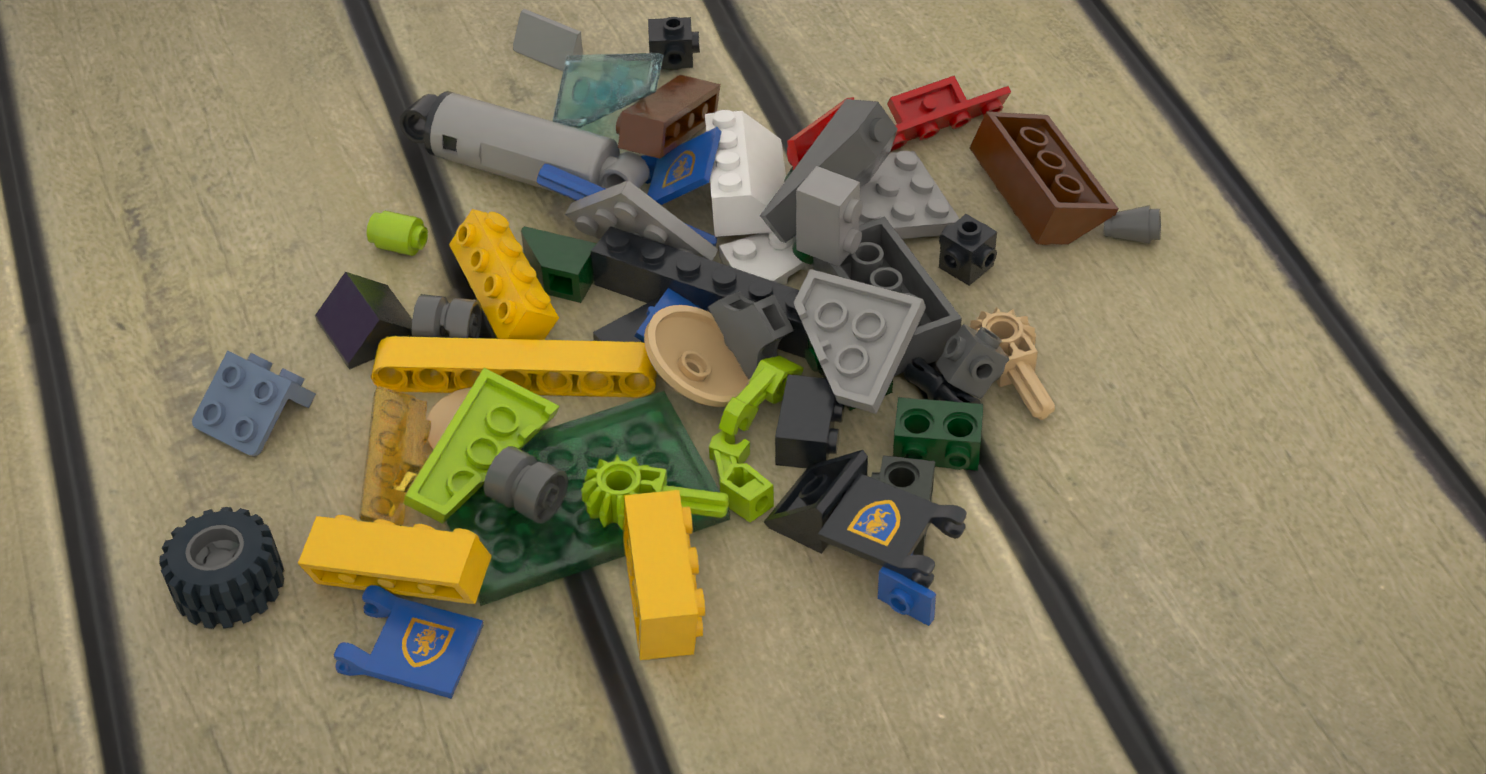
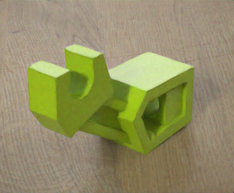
(764, 384)
(747, 489)

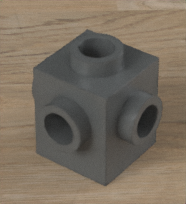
(973, 360)

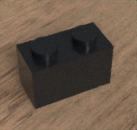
(807, 422)

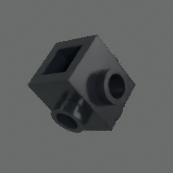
(674, 40)
(967, 249)

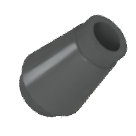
(1135, 224)

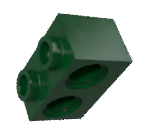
(939, 432)

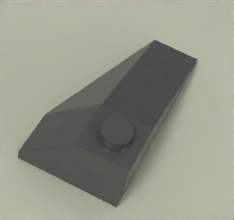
(849, 145)

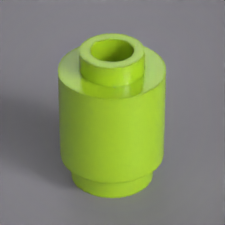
(397, 232)

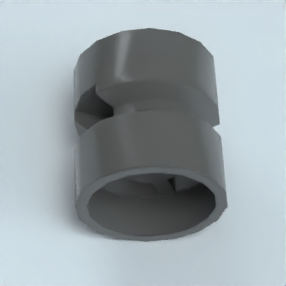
(438, 318)
(528, 485)

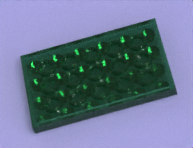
(571, 542)

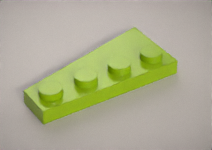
(487, 421)

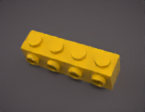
(502, 278)
(396, 558)

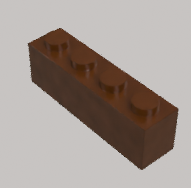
(667, 117)

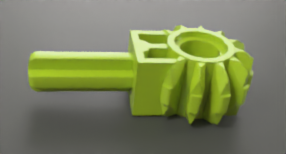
(609, 483)

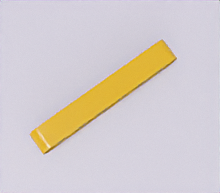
(536, 365)

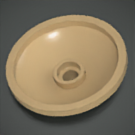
(693, 356)

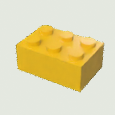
(662, 574)

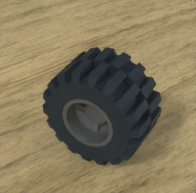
(222, 567)

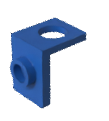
(906, 596)

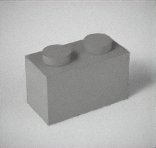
(828, 216)

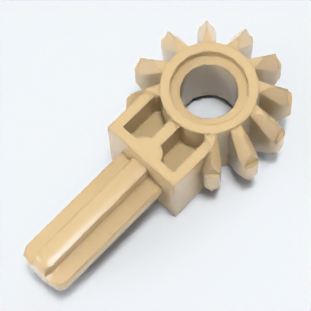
(1019, 345)

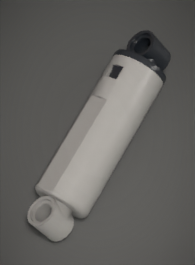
(515, 142)

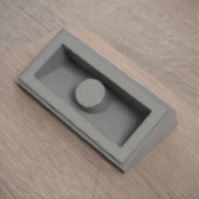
(546, 39)

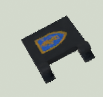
(887, 525)

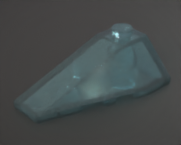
(603, 84)

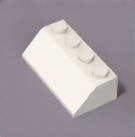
(744, 173)

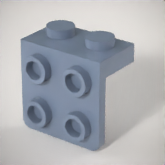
(247, 402)

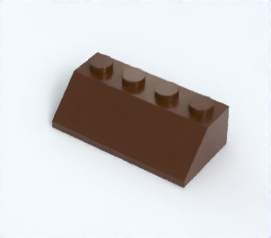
(1041, 177)

